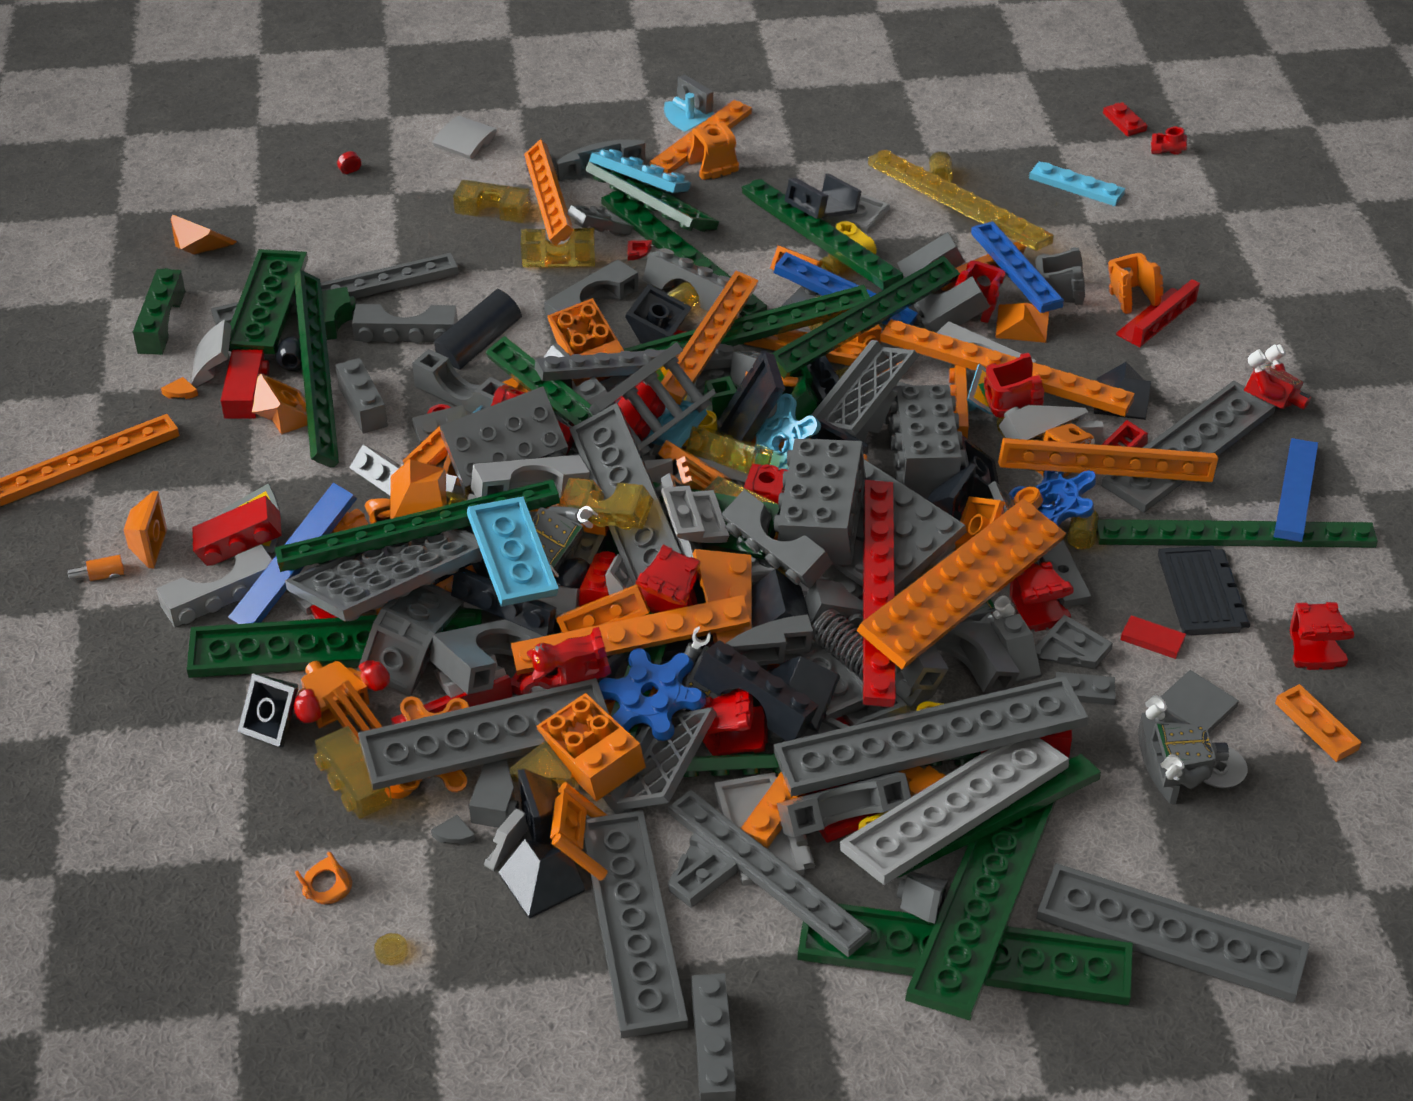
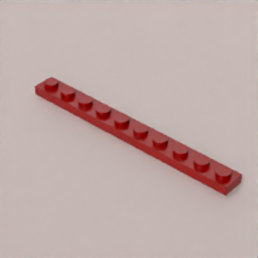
(877, 587)

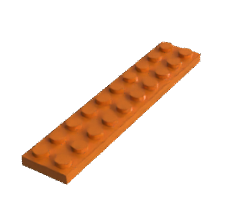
(960, 583)

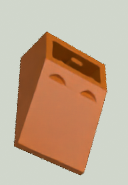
(584, 332)
(593, 746)

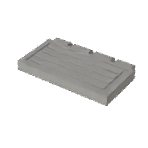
(739, 799)

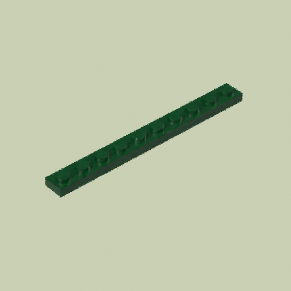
(823, 235)
(663, 237)
(864, 316)
(774, 320)
(316, 370)
(403, 528)
(1232, 533)
(752, 763)

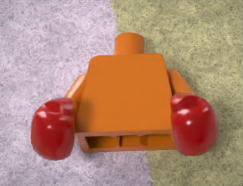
(322, 680)

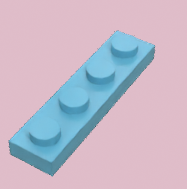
(1077, 183)

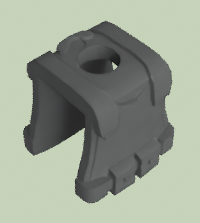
(1064, 274)

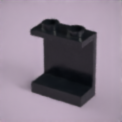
(835, 199)

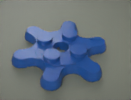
(1066, 495)
(659, 708)

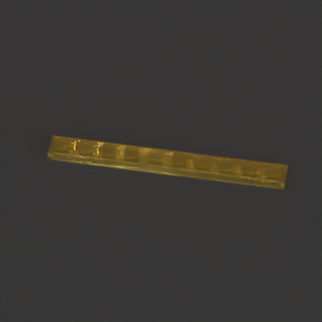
(961, 200)

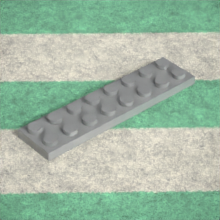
(951, 807)

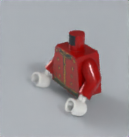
(1272, 381)

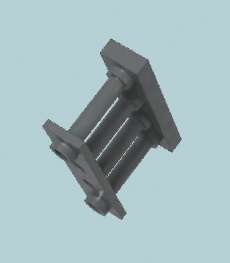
(648, 375)

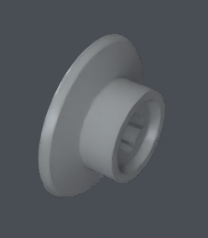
(1229, 772)

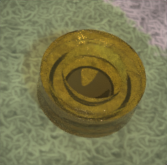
(391, 949)

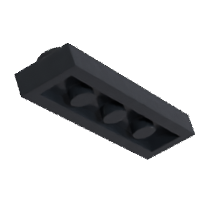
(481, 593)

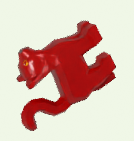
(576, 660)

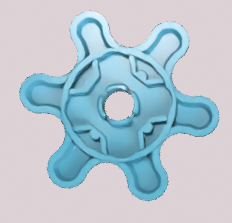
(785, 426)

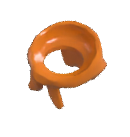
(378, 509)
(337, 892)

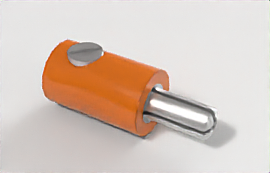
(99, 569)

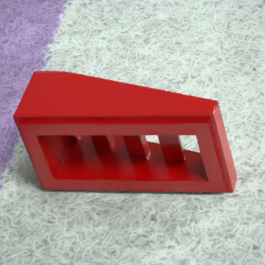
(1131, 431)

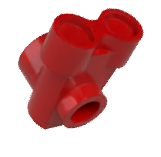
(1172, 141)

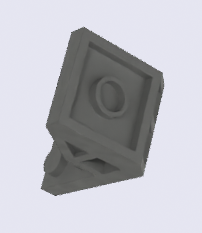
(405, 632)

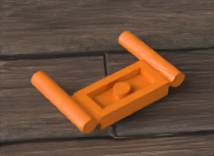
(569, 827)

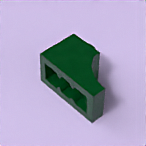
(337, 309)

